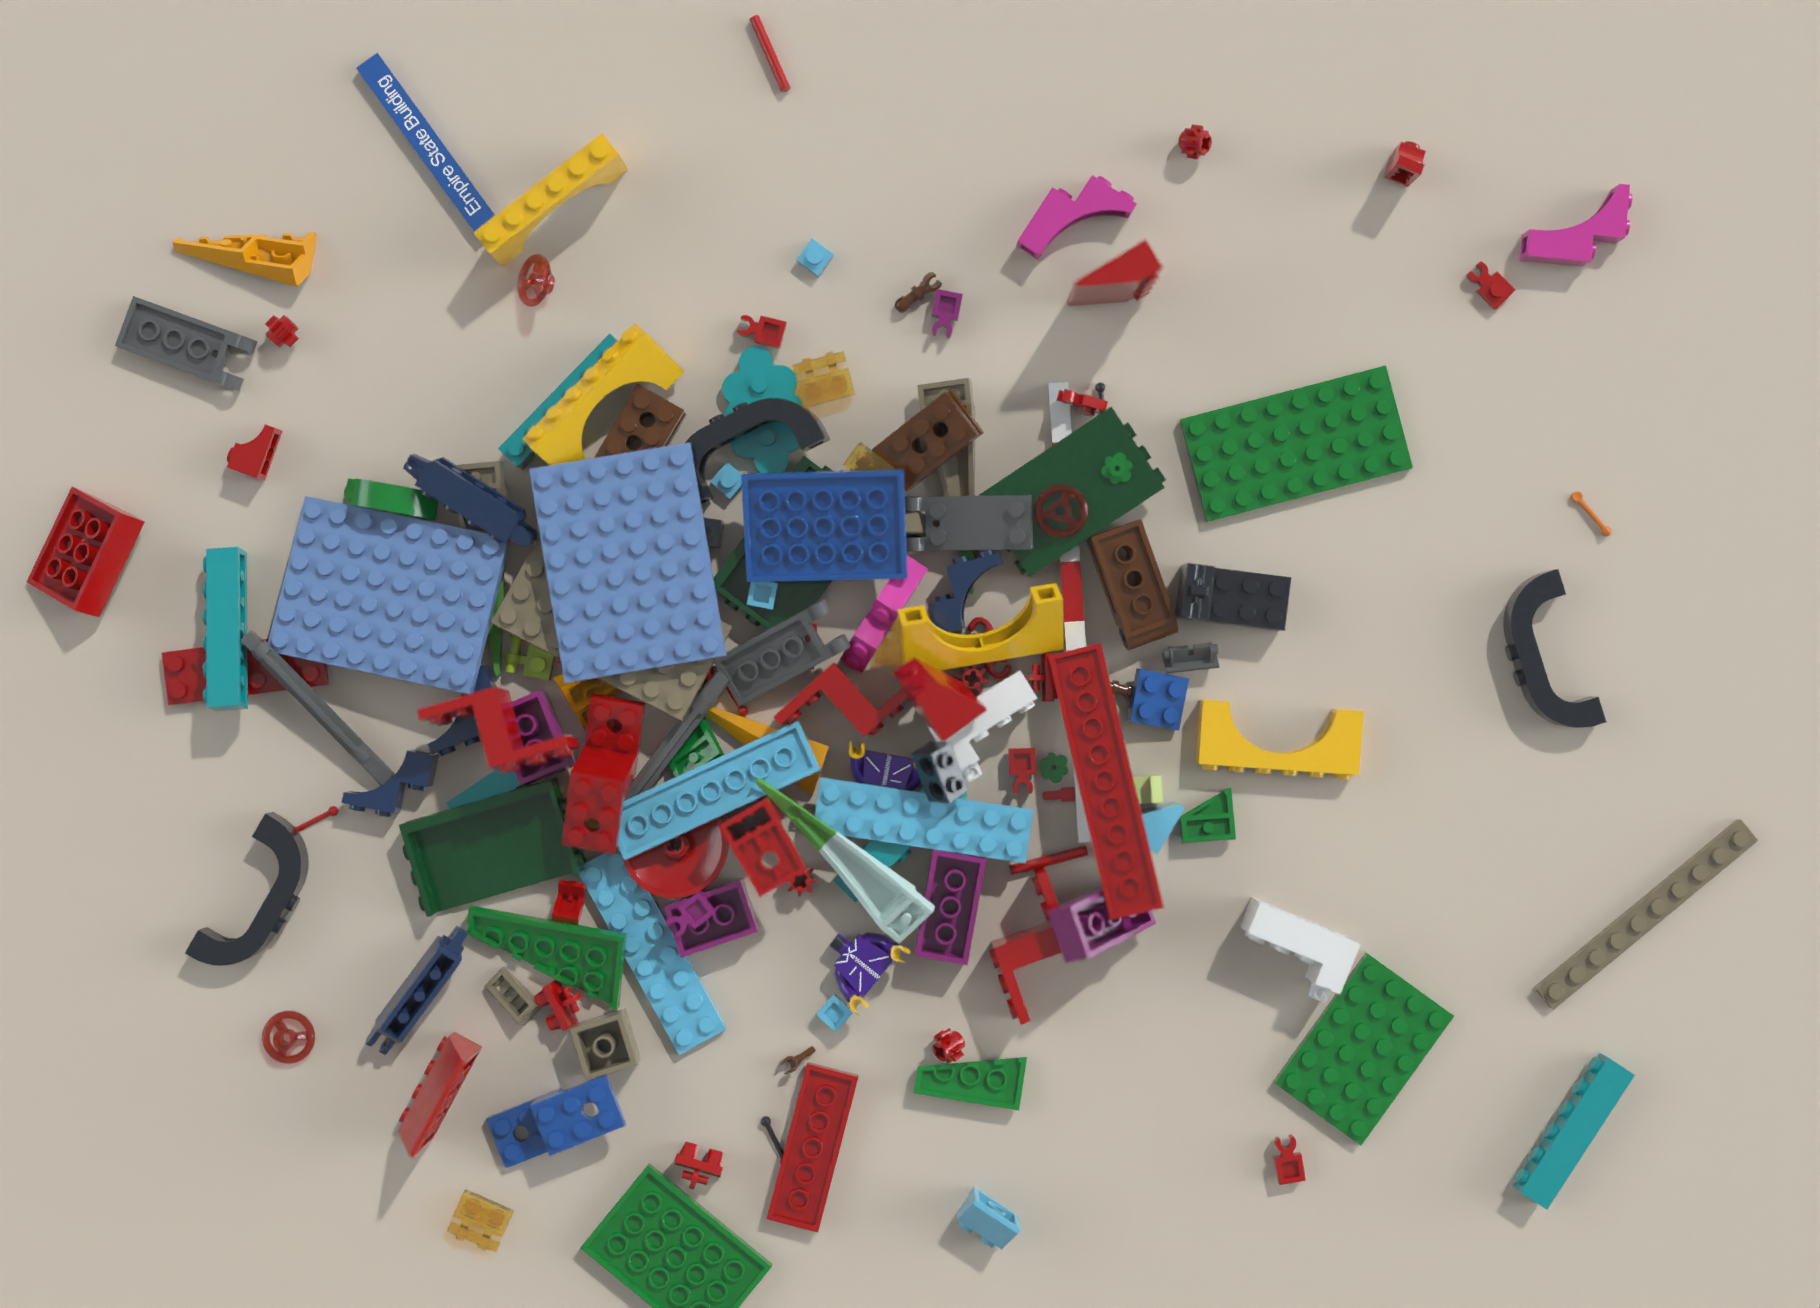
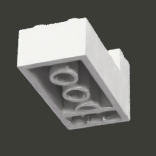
(1000, 701)
(1325, 950)

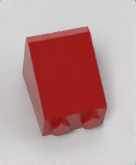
(938, 698)

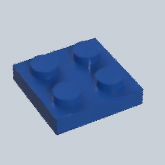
(1157, 699)

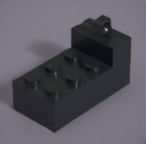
(1232, 597)

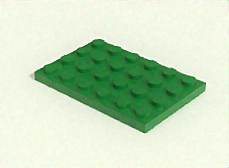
(1363, 1049)
(674, 1248)

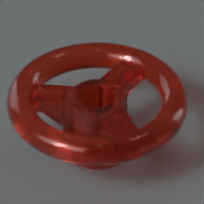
(540, 280)
(1067, 492)
(279, 1041)

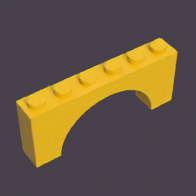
(590, 166)
(629, 360)
(1031, 632)
(1332, 752)

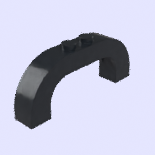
(746, 419)
(1527, 661)
(283, 897)

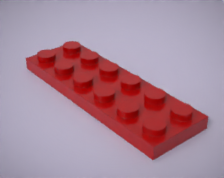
(187, 681)
(812, 1147)

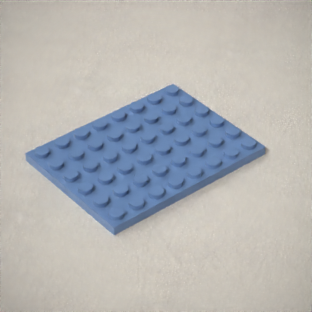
(627, 562)
(388, 595)

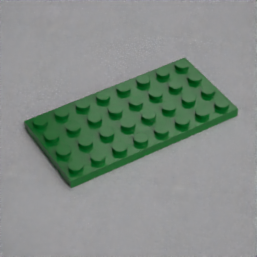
(1296, 443)

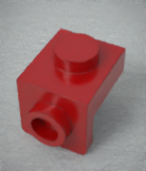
(569, 902)

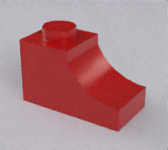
(1405, 163)
(257, 455)

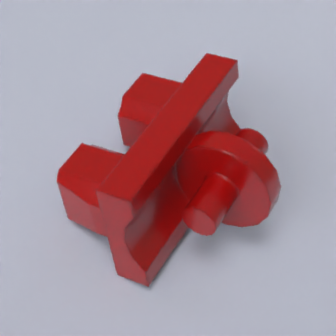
(1048, 686)
(562, 1003)
(687, 1159)

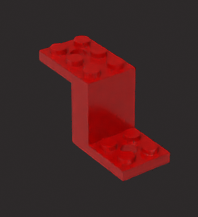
(846, 698)
(498, 730)
(603, 773)
(759, 830)
(1026, 947)

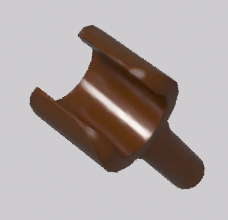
(794, 1061)

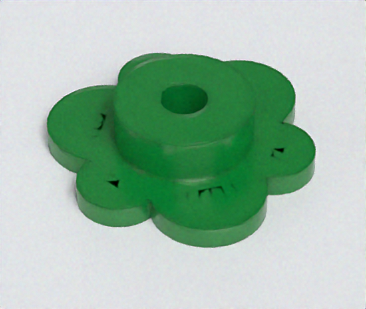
(1109, 469)
(1054, 775)

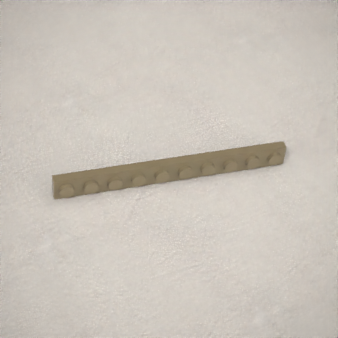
(1645, 914)

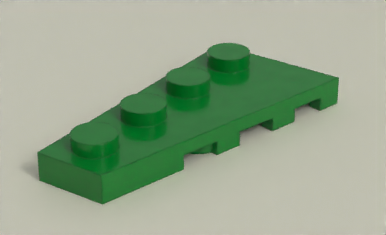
(978, 1082)

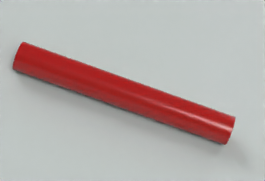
(769, 53)
(1048, 860)

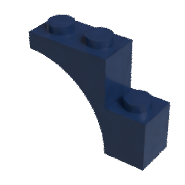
(948, 611)
(462, 729)
(416, 770)

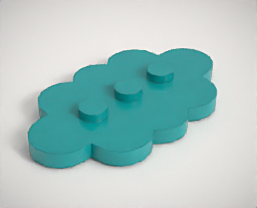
(755, 381)

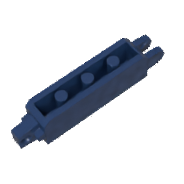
(472, 499)
(418, 990)

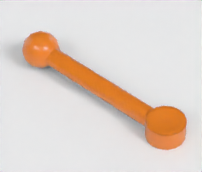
(1577, 497)

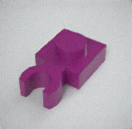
(946, 308)
(694, 911)

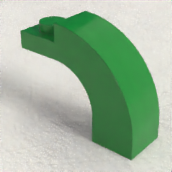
(389, 498)

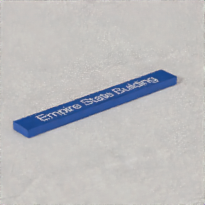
(425, 141)

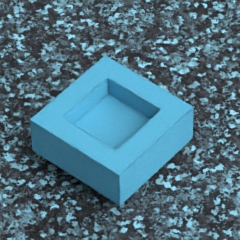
(815, 257)
(728, 480)
(762, 594)
(834, 1012)

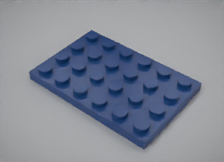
(825, 525)

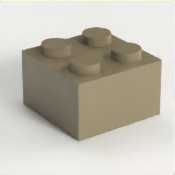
(605, 1044)

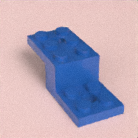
(556, 1121)

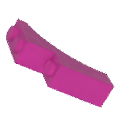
(1061, 212)
(1575, 244)
(882, 617)

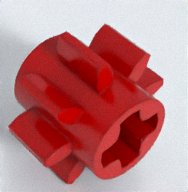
(1195, 141)
(281, 331)
(977, 673)
(801, 887)
(948, 1046)

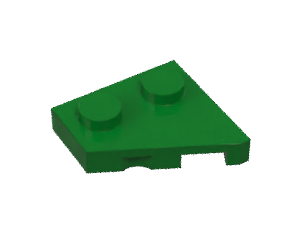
(697, 750)
(1210, 820)

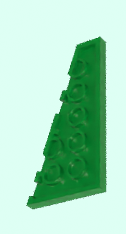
(564, 951)

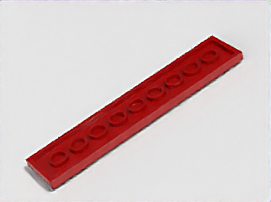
(1106, 782)

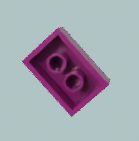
(538, 724)
(731, 921)

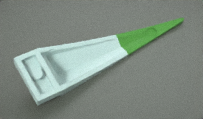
(882, 892)

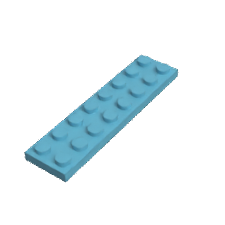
(714, 789)
(912, 820)
(653, 953)

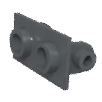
(1182, 659)

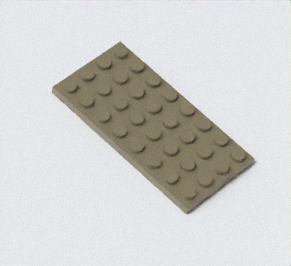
(529, 616)

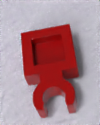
(1493, 288)
(767, 331)
(1087, 404)
(1022, 763)
(1288, 1165)

